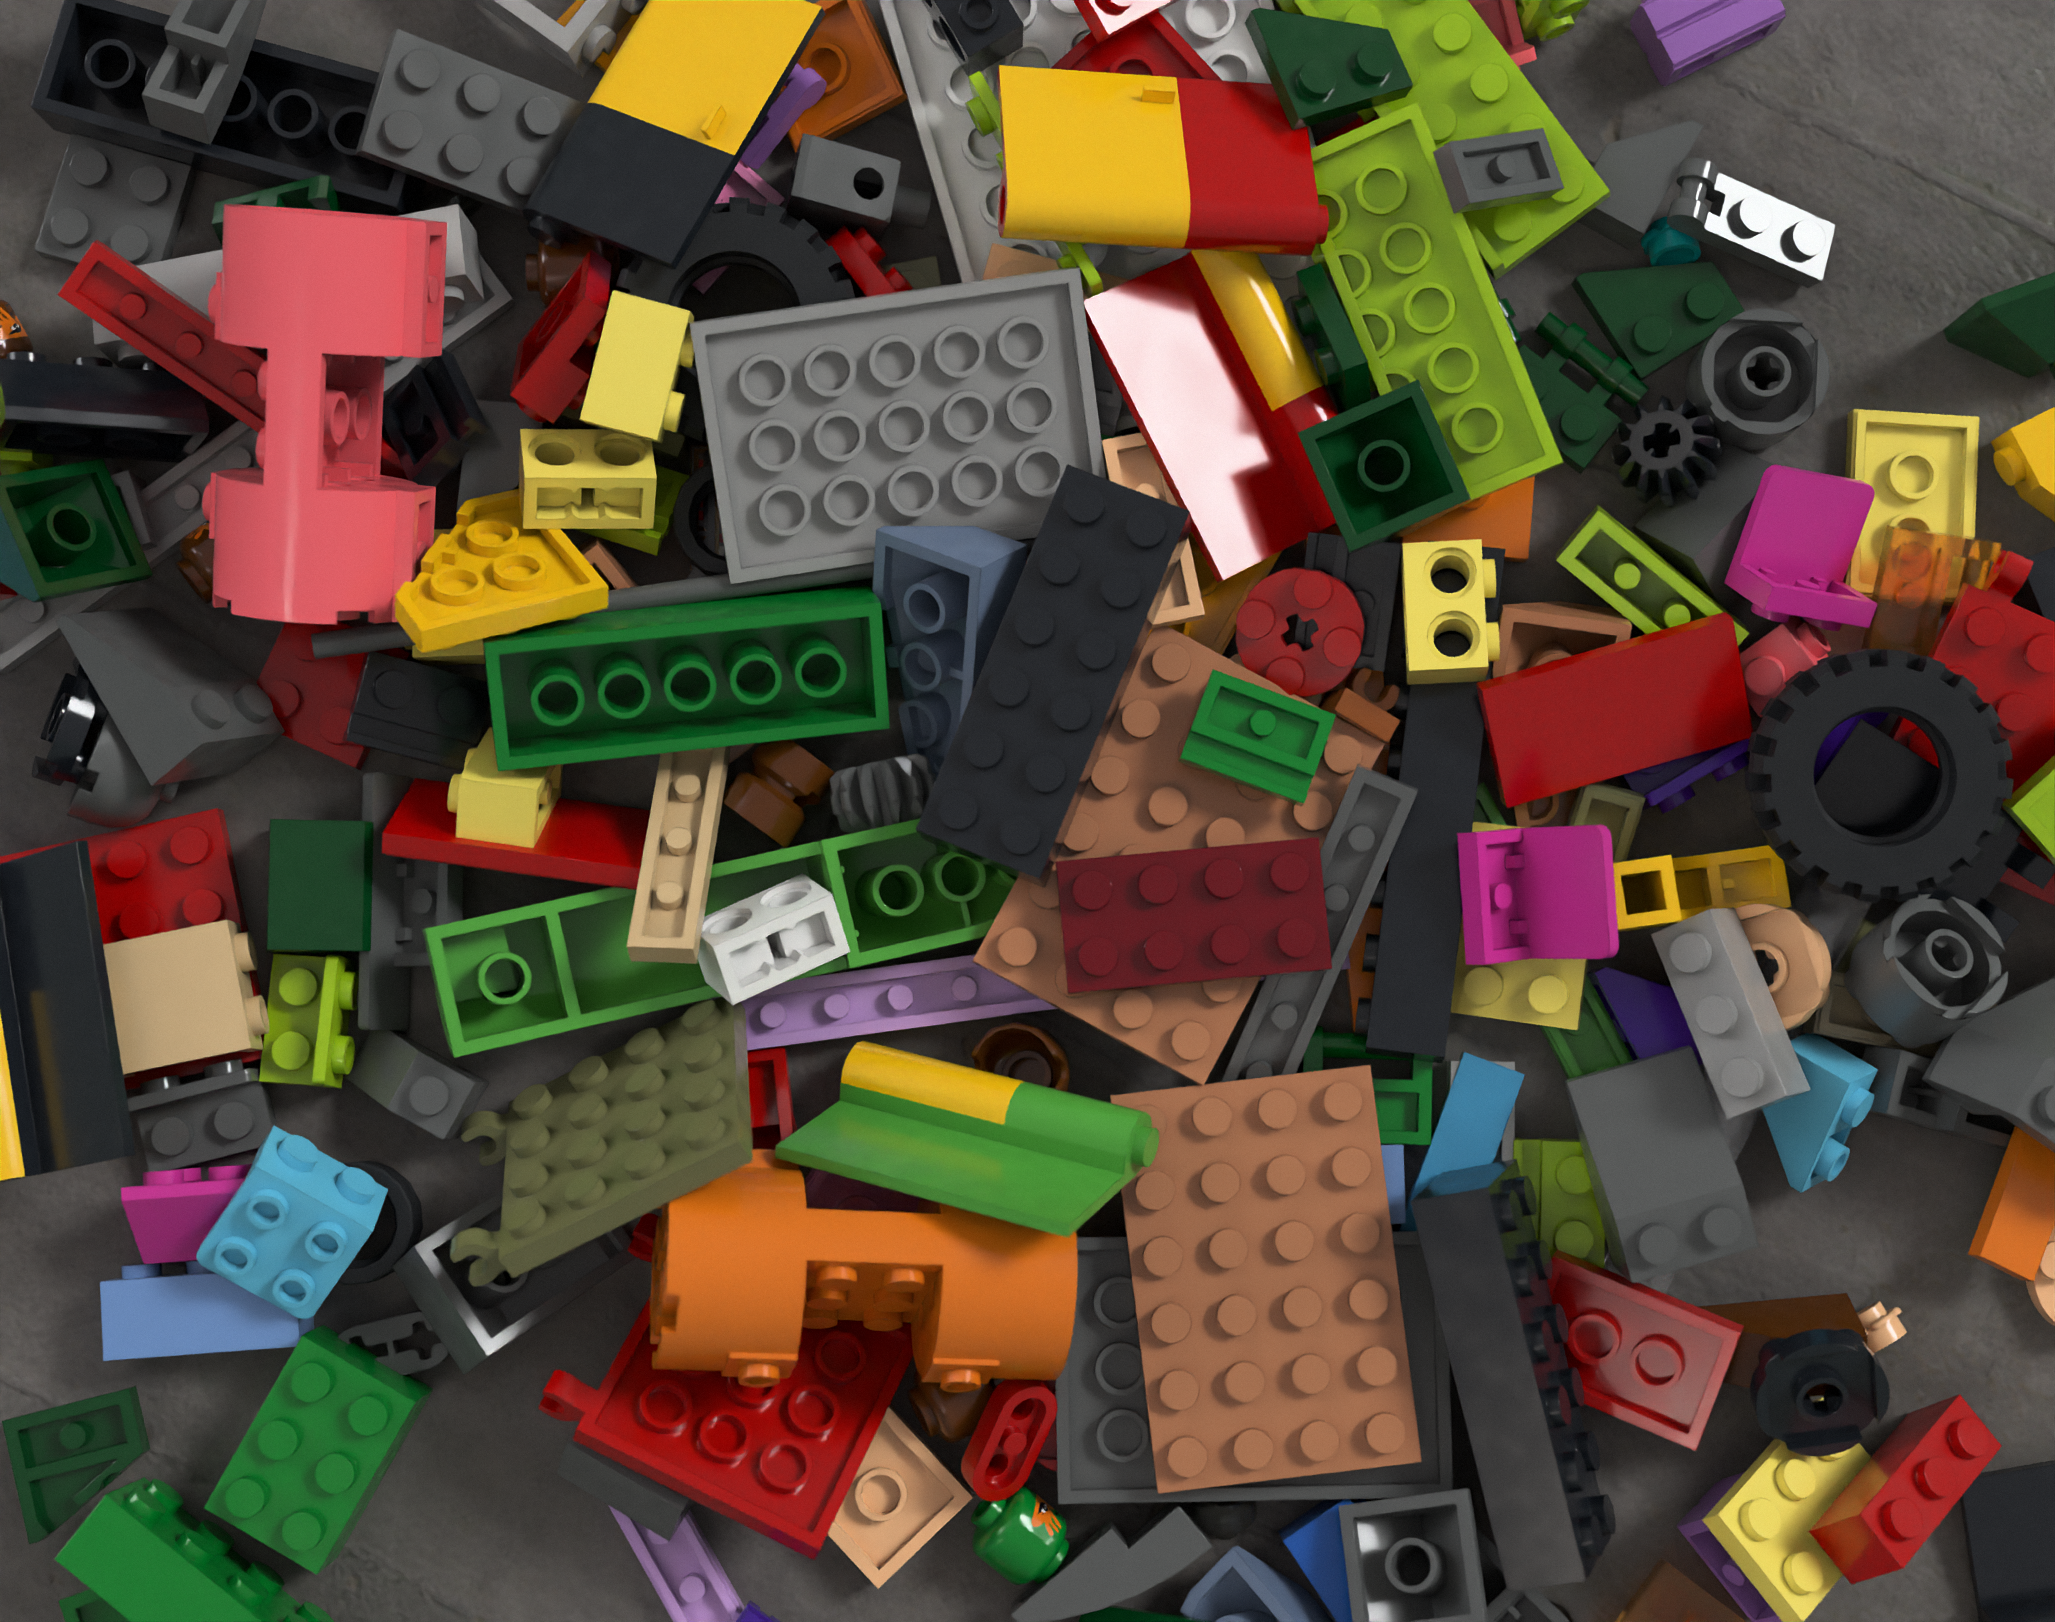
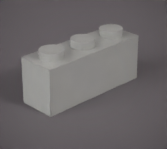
(1730, 1012)

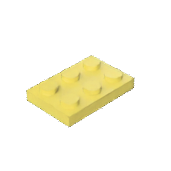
(1521, 990)
(1768, 1523)

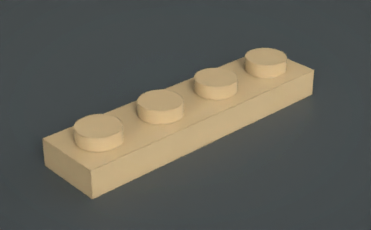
(678, 856)

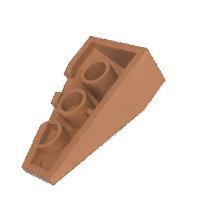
(1545, 633)

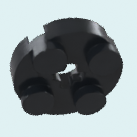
(67, 728)
(1813, 1358)

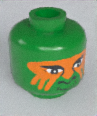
(1020, 1537)

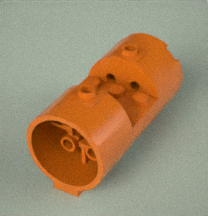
(752, 1266)

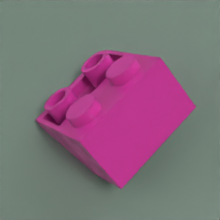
(178, 1209)

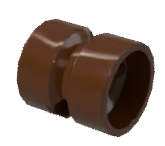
(778, 789)

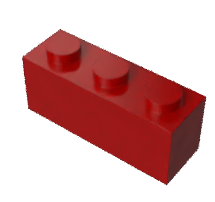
(1905, 1490)

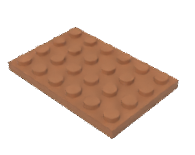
(1154, 803)
(1268, 1283)

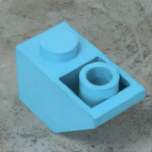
(1816, 1124)

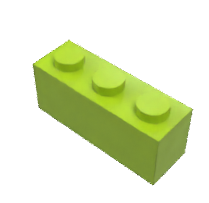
(1635, 577)

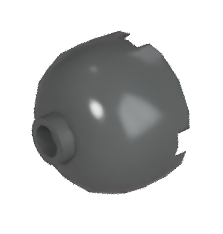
(114, 785)

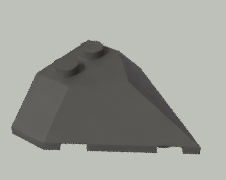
(2005, 1063)

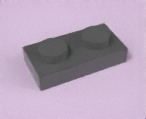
(1498, 170)

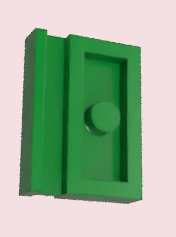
(1257, 737)

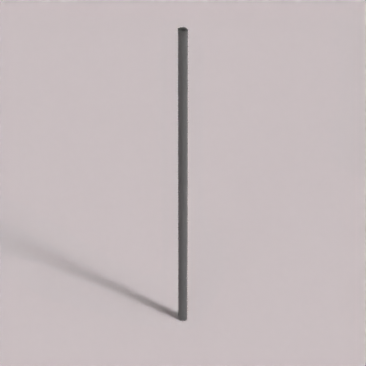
(678, 592)

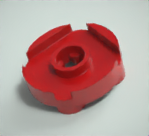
(1311, 596)

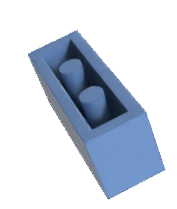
(188, 1315)

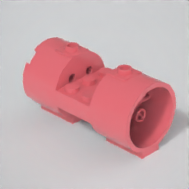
(329, 299)

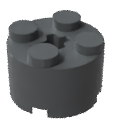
(1780, 356)
(1927, 970)

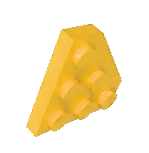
(495, 578)

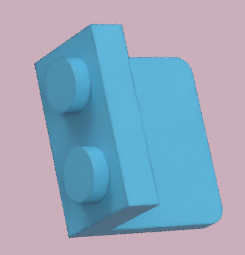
(293, 1224)

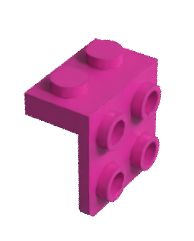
(1801, 547)
(1538, 894)

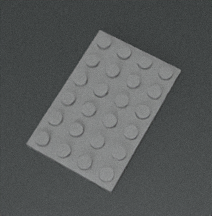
(894, 416)

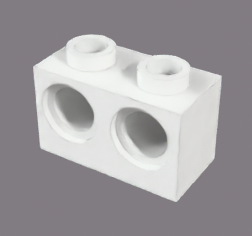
(770, 938)

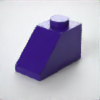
(1643, 1013)

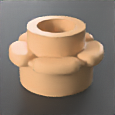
(1881, 1325)

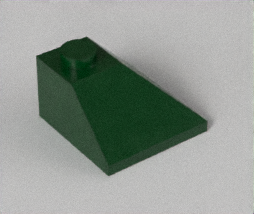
(2012, 328)
(66, 532)

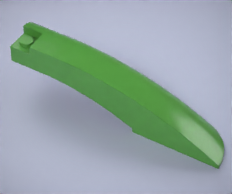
(569, 959)

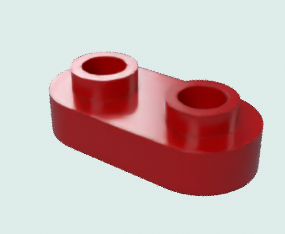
(861, 259)
(1012, 1432)

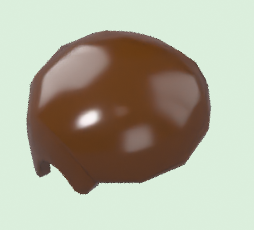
(1023, 1054)

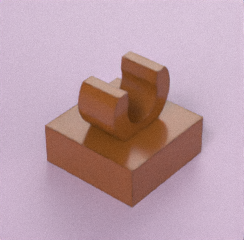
(1358, 710)

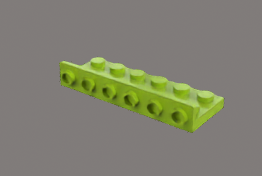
(1470, 92)
(1426, 300)

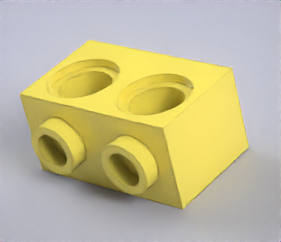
(586, 479)
(1432, 612)

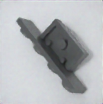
(405, 900)

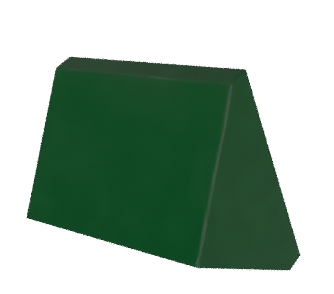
(1384, 467)
(319, 886)

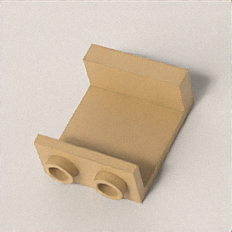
(185, 996)

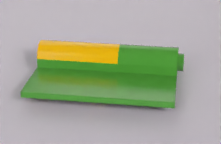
(974, 1139)

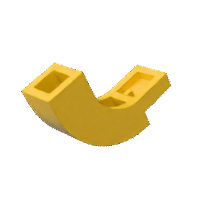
(1674, 889)

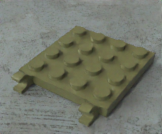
(614, 1139)

